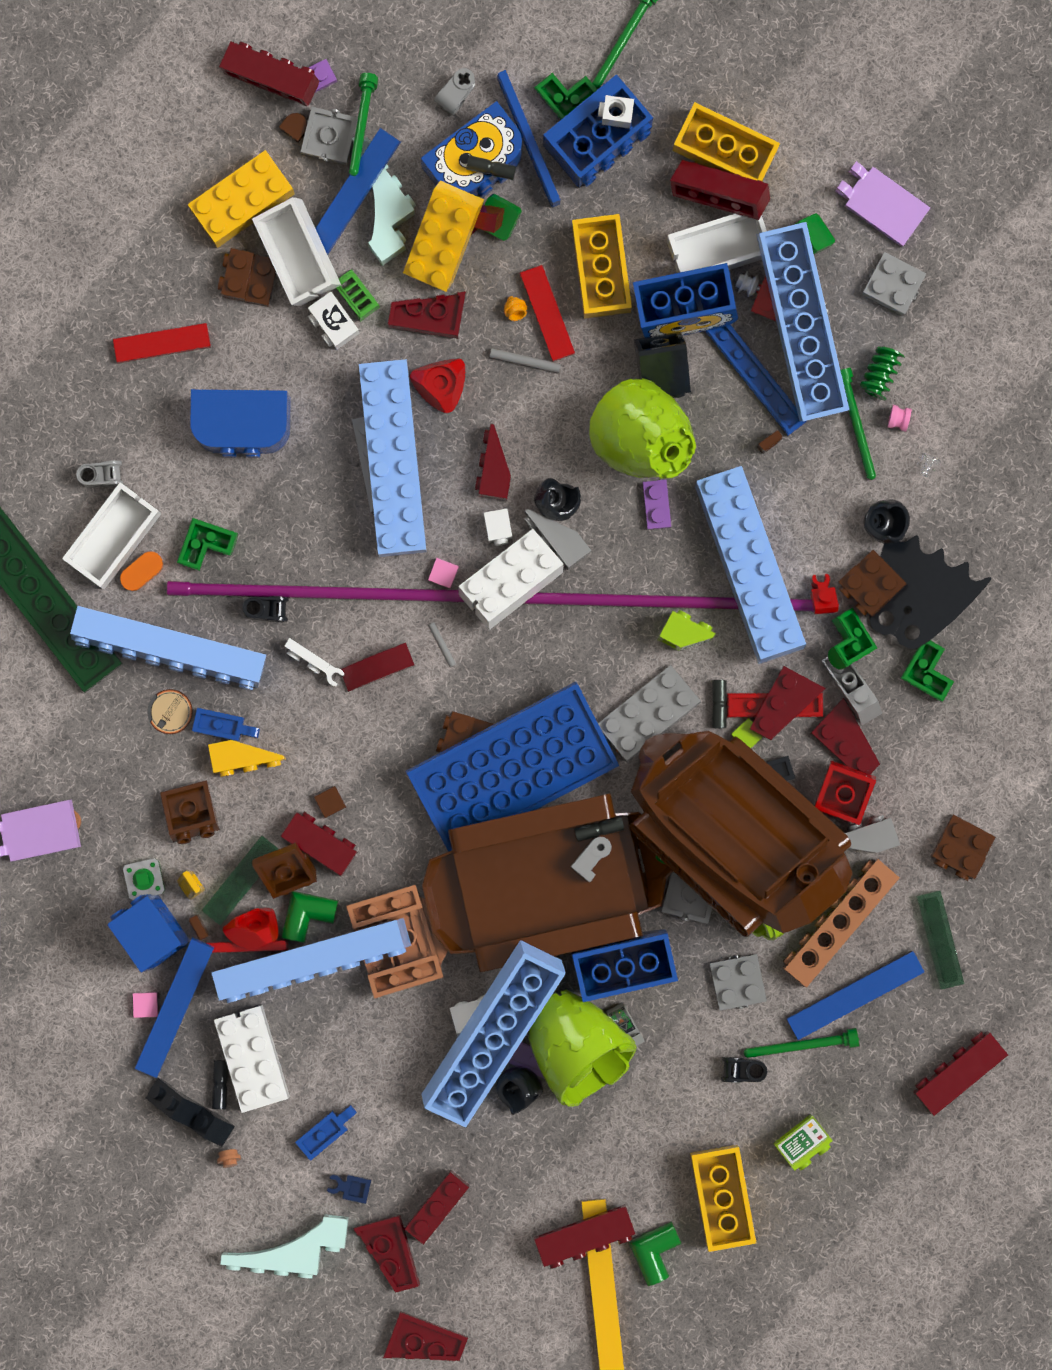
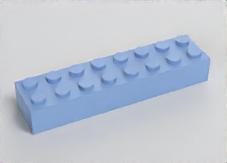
(802, 321)
(392, 458)
(750, 565)
(167, 647)
(314, 958)
(493, 1033)

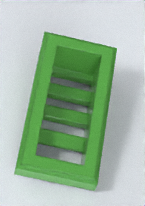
(367, 310)

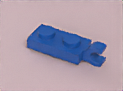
(222, 725)
(324, 1133)

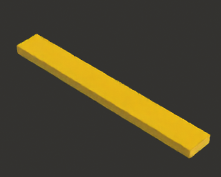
(604, 1298)

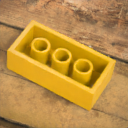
(724, 144)
(240, 197)
(443, 236)
(601, 266)
(723, 1198)

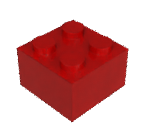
(845, 792)

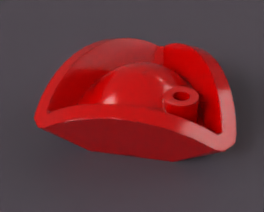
(440, 383)
(253, 928)

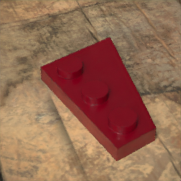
(430, 316)
(785, 700)
(845, 739)
(391, 1250)
(424, 1340)

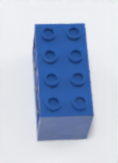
(581, 128)
(148, 932)

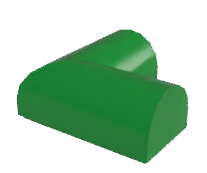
(560, 99)
(203, 537)
(856, 641)
(922, 675)
(303, 908)
(648, 1250)

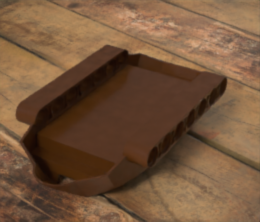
(738, 832)
(516, 884)

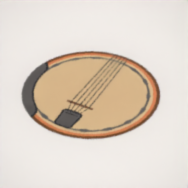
(170, 711)

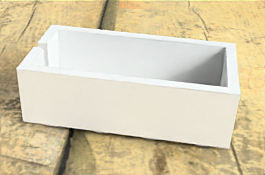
(717, 242)
(296, 251)
(111, 536)
(511, 579)
(252, 1058)

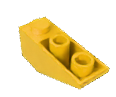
(234, 755)

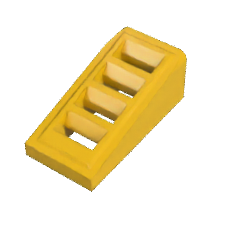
(190, 884)

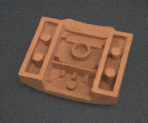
(421, 959)

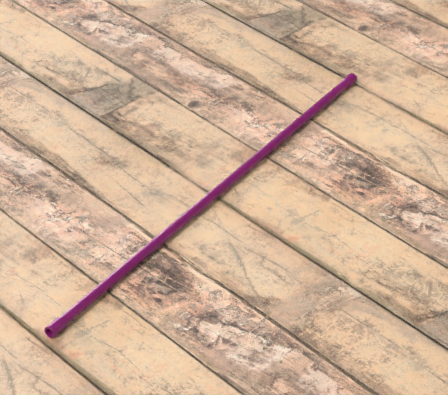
(178, 588)

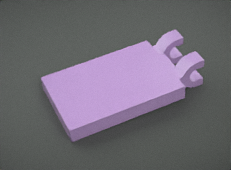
(883, 203)
(39, 831)

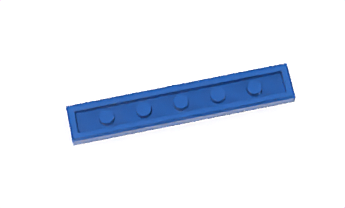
(528, 139)
(356, 188)
(756, 377)
(855, 995)
(174, 1007)

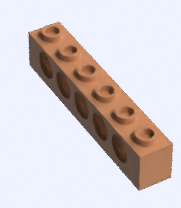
(884, 881)

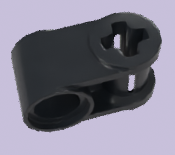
(268, 608)
(741, 1070)

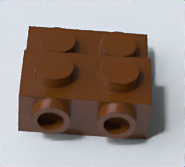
(247, 277)
(871, 584)
(460, 728)
(189, 812)
(962, 848)
(285, 870)

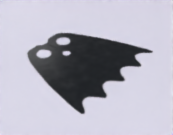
(932, 591)

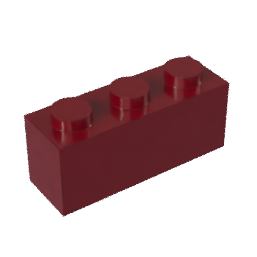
(320, 842)
(437, 1207)

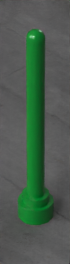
(622, 41)
(367, 83)
(847, 376)
(848, 1038)

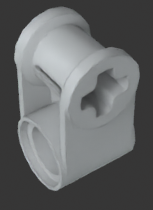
(453, 94)
(102, 474)

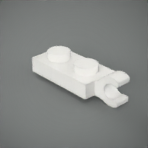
(315, 663)

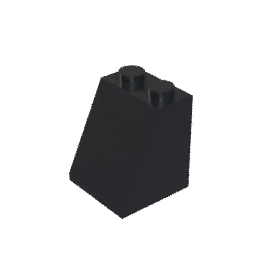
(664, 362)

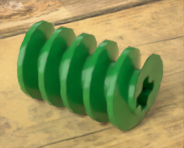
(880, 372)

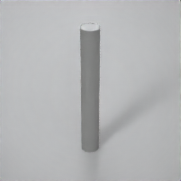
(525, 360)

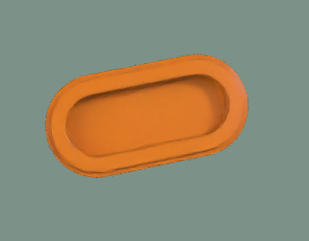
(141, 571)

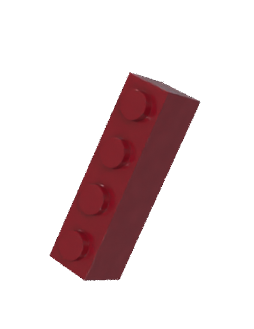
(269, 73)
(720, 189)
(960, 1073)
(585, 1235)

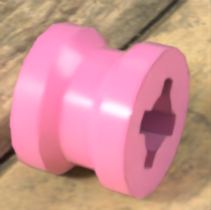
(899, 418)

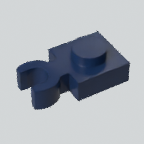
(354, 1188)

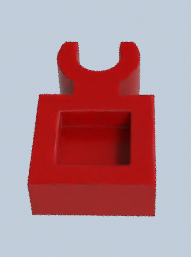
(823, 598)

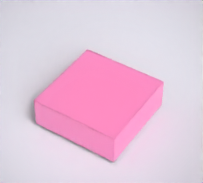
(443, 573)
(145, 1004)

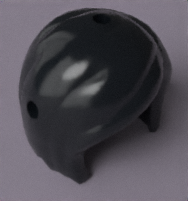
(557, 500)
(887, 521)
(518, 1088)

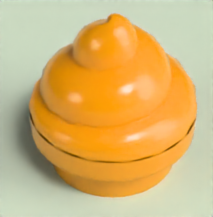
(515, 308)

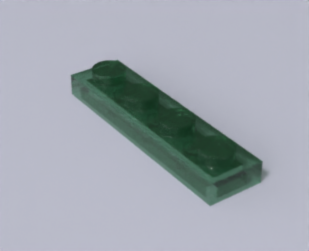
(237, 883)
(940, 940)

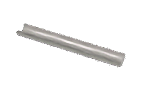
(442, 645)

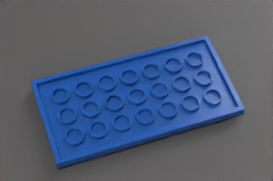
(514, 764)

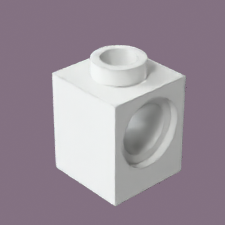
(622, 120)
(498, 526)

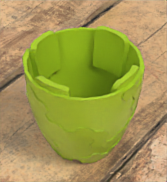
(642, 431)
(578, 1048)

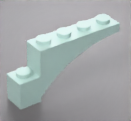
(390, 212)
(296, 1256)

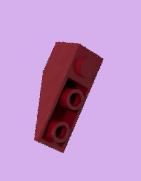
(495, 473)

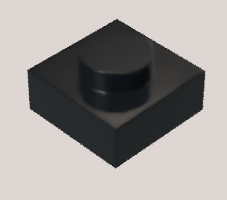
(783, 767)

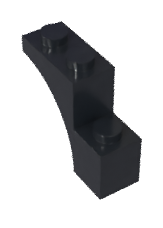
(189, 1113)

